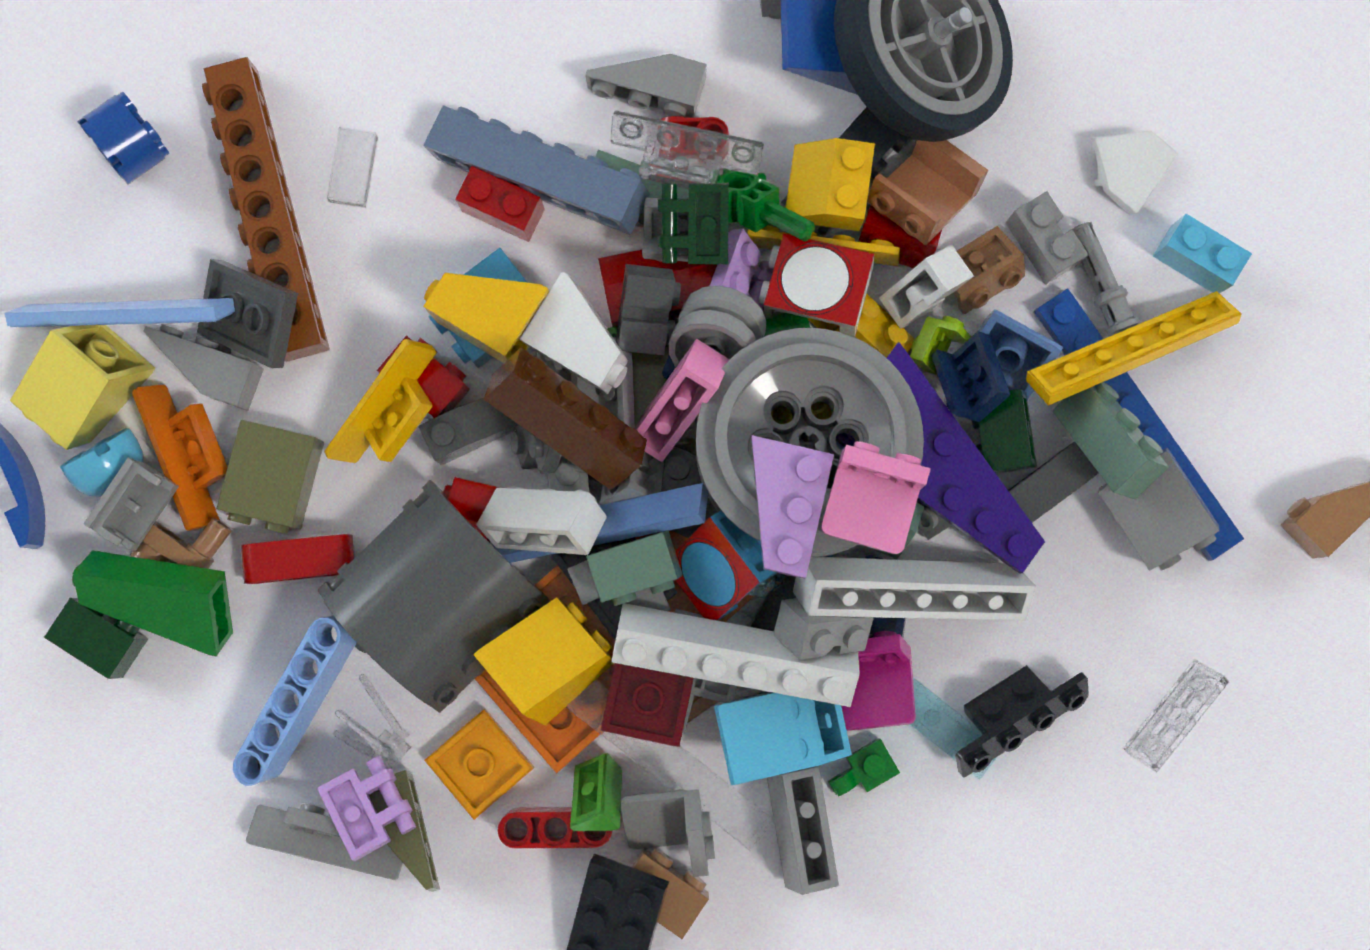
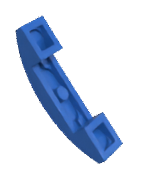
(28, 518)

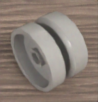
(719, 319)

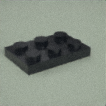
(617, 907)

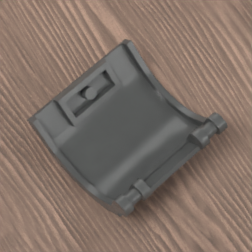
(430, 598)

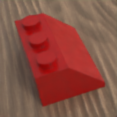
(688, 275)

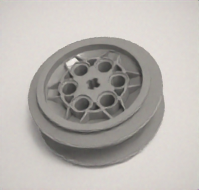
(795, 372)

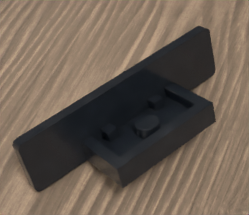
(1014, 712)

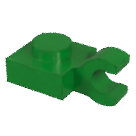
(869, 767)

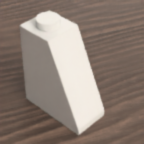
(575, 337)

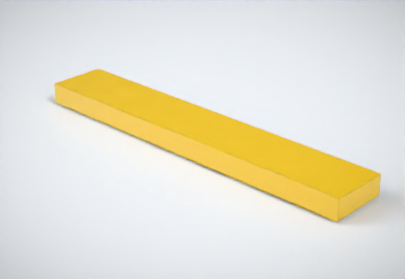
(1132, 348)

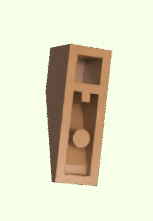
(1328, 519)

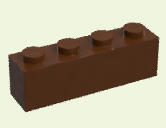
(565, 419)

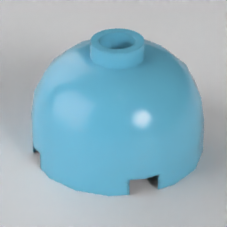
(96, 468)

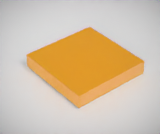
(479, 763)

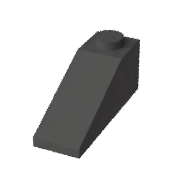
(464, 430)

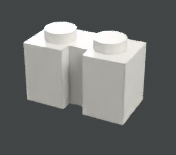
(926, 286)

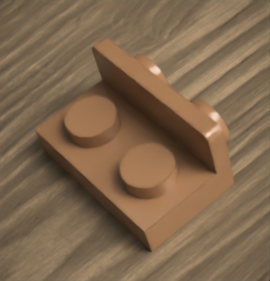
(995, 267)

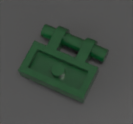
(706, 223)

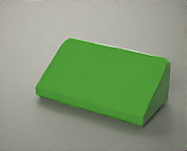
(596, 795)

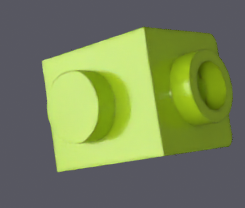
(934, 336)

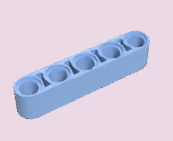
(281, 708)

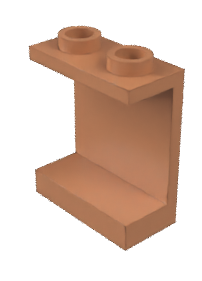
(928, 188)

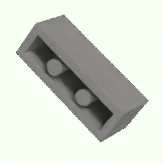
(803, 831)

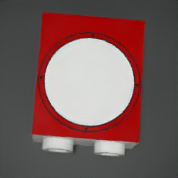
(818, 282)

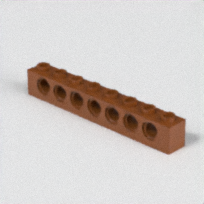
(225, 85)

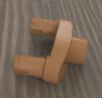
(164, 545)

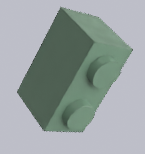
(634, 567)

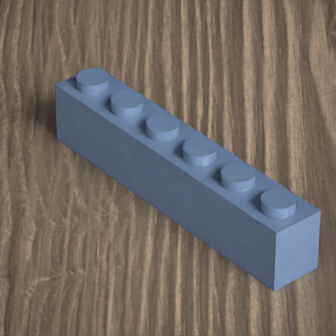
(547, 171)

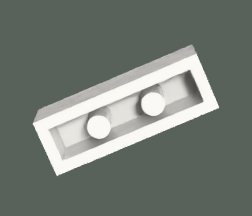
(542, 520)

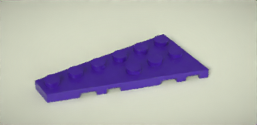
(961, 481)

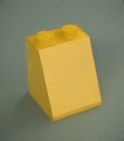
(485, 310)
(546, 660)

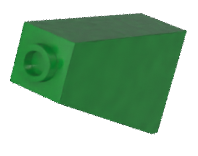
(159, 597)

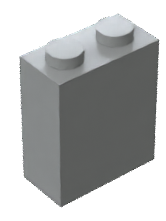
(1164, 517)

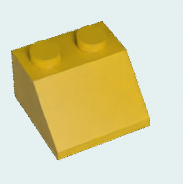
(831, 182)

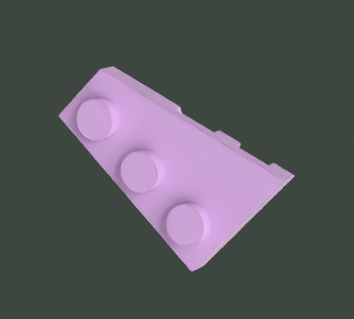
(790, 502)

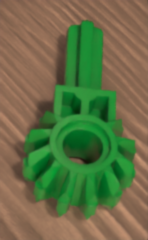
(756, 204)

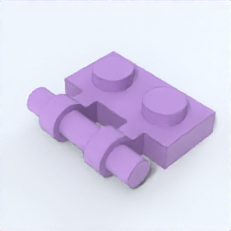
(742, 267)
(355, 814)

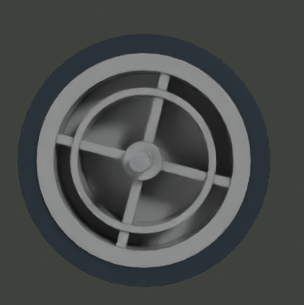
(926, 63)

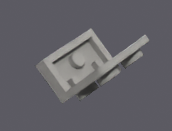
(669, 821)

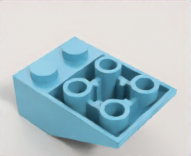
(779, 735)

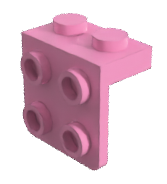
(874, 497)

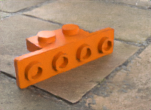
(184, 450)

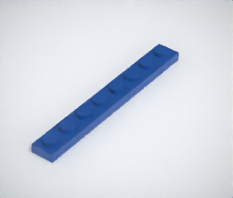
(1074, 330)

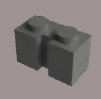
(645, 309)

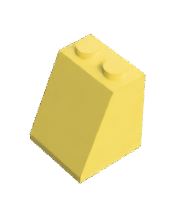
(79, 382)

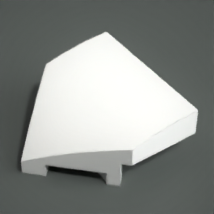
(1131, 166)

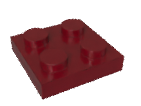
(647, 704)

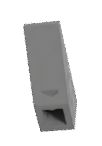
(658, 82)
(213, 373)

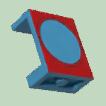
(720, 566)

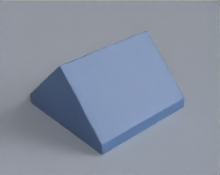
(1018, 348)

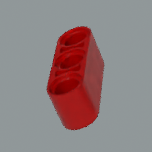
(296, 558)
(537, 832)

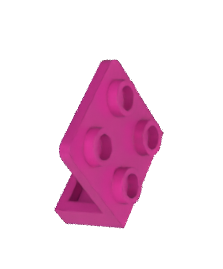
(884, 685)

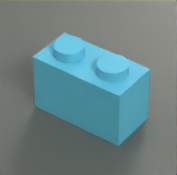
(1202, 254)

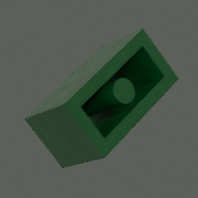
(1008, 435)
(96, 639)

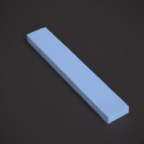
(120, 312)

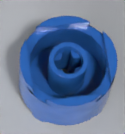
(124, 137)

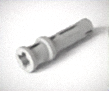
(1109, 295)

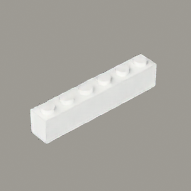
(913, 589)
(730, 655)

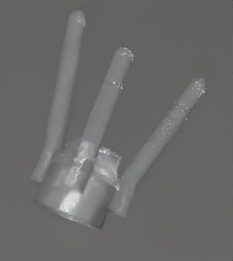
(388, 746)

